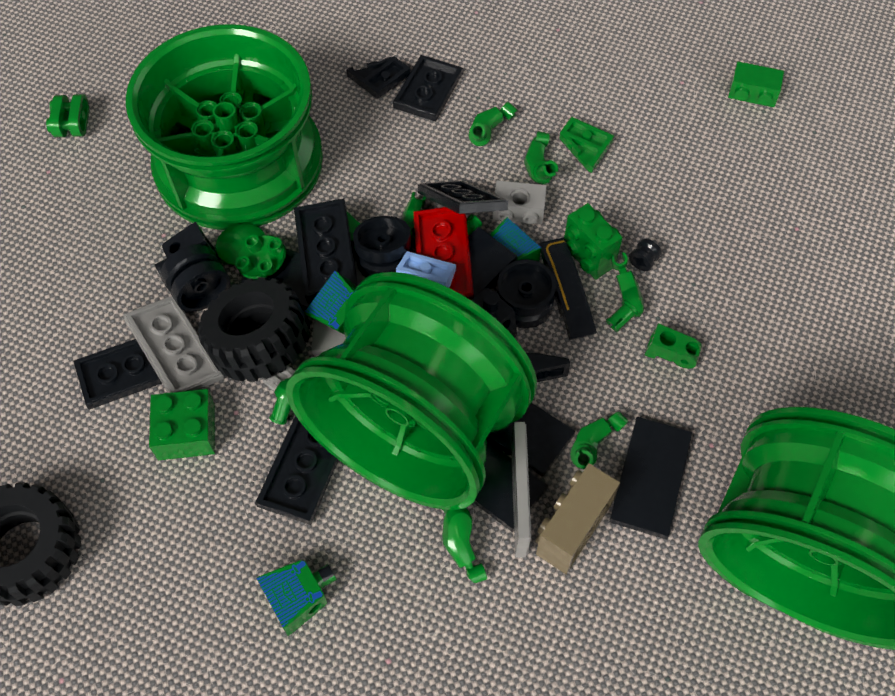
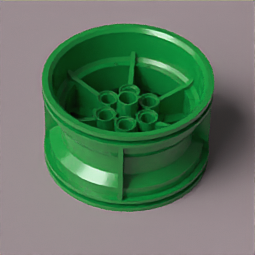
(238, 156)
(414, 389)
(813, 522)

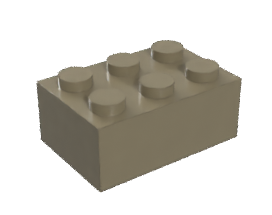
(575, 517)

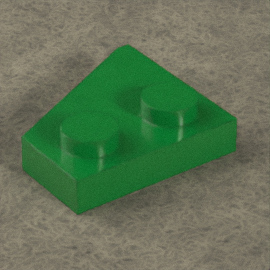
(585, 142)

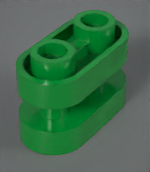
(68, 116)

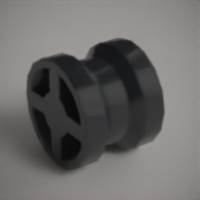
(645, 254)

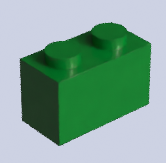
(756, 84)

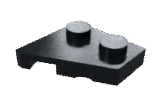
(380, 75)

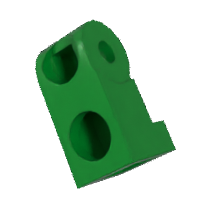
(673, 347)

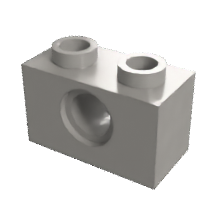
(524, 200)

